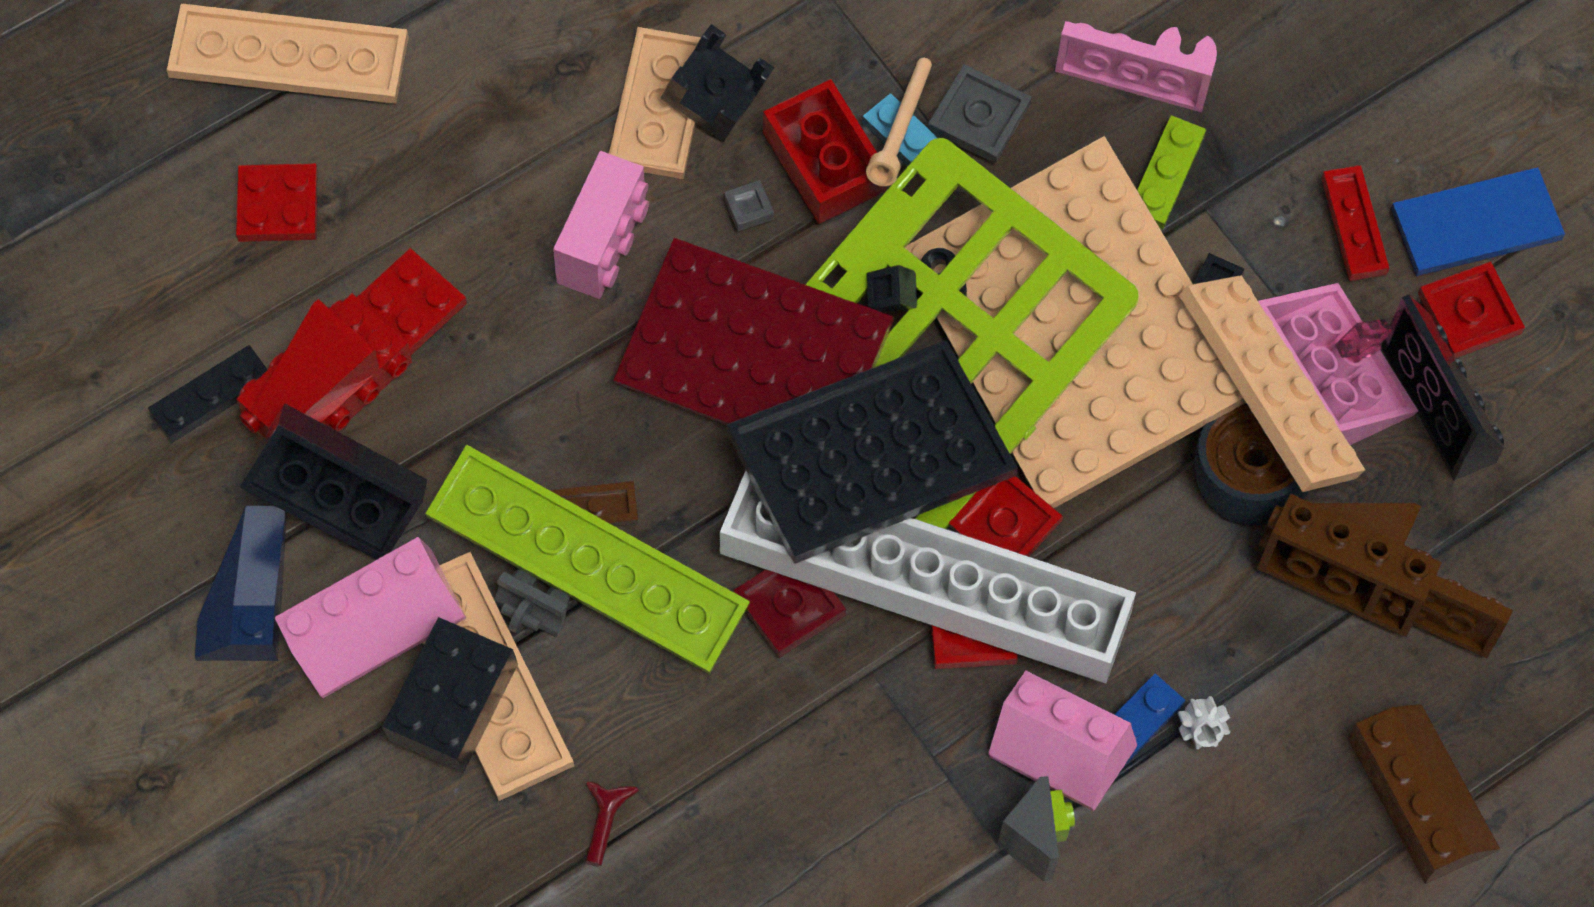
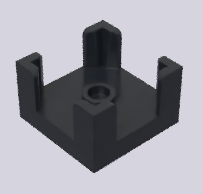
(715, 86)

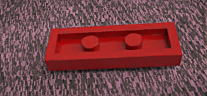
(1355, 223)

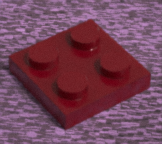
(788, 609)

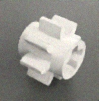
(1204, 722)

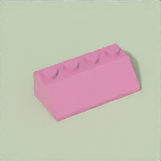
(369, 617)

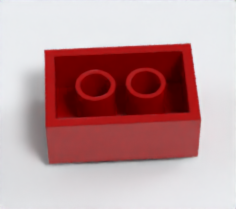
(822, 150)

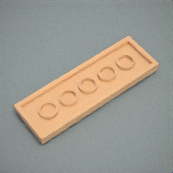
(288, 53)
(1272, 383)
(521, 738)

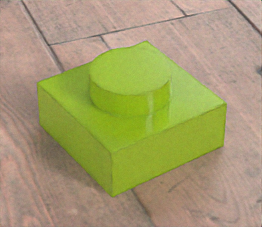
(1063, 815)

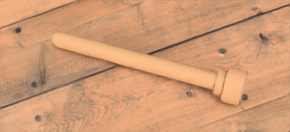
(884, 165)

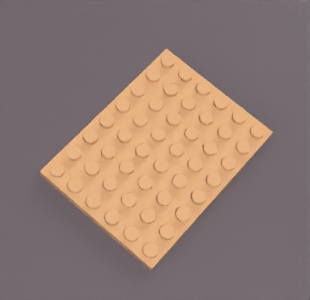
(1148, 379)

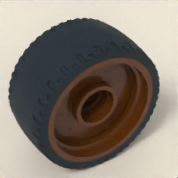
(1228, 482)

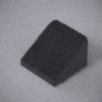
(892, 289)

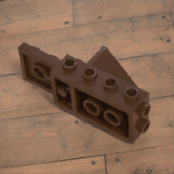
(1367, 549)

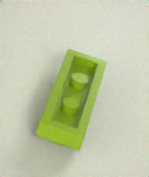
(1170, 167)

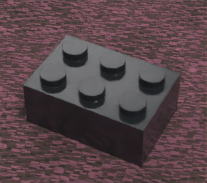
(450, 695)

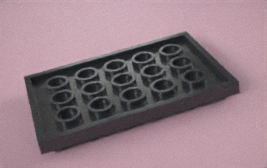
(871, 451)

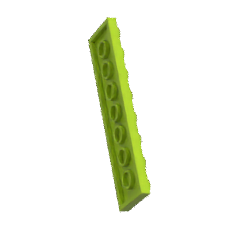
(588, 559)

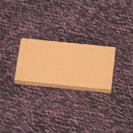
(646, 126)

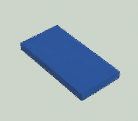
(1477, 221)

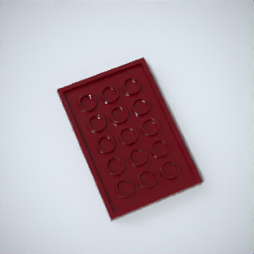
(742, 338)

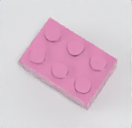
(601, 225)

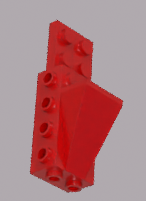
(353, 348)

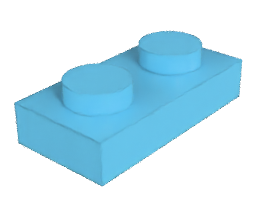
(880, 120)

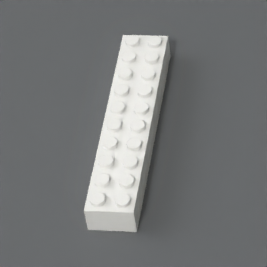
(952, 585)

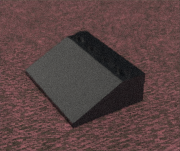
(1440, 391)

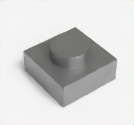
(748, 205)

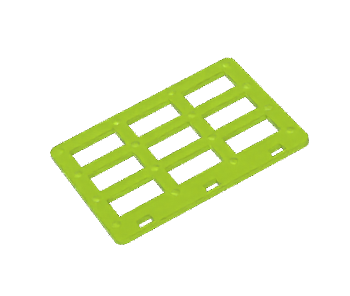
(896, 220)

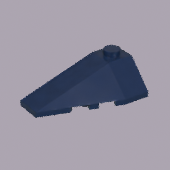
(246, 592)

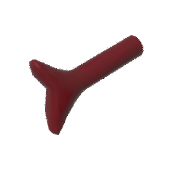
(608, 802)

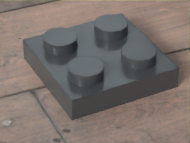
(979, 113)

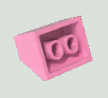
(1063, 738)

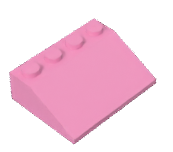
(1355, 390)

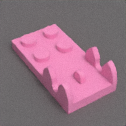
(1138, 67)

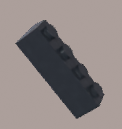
(334, 483)

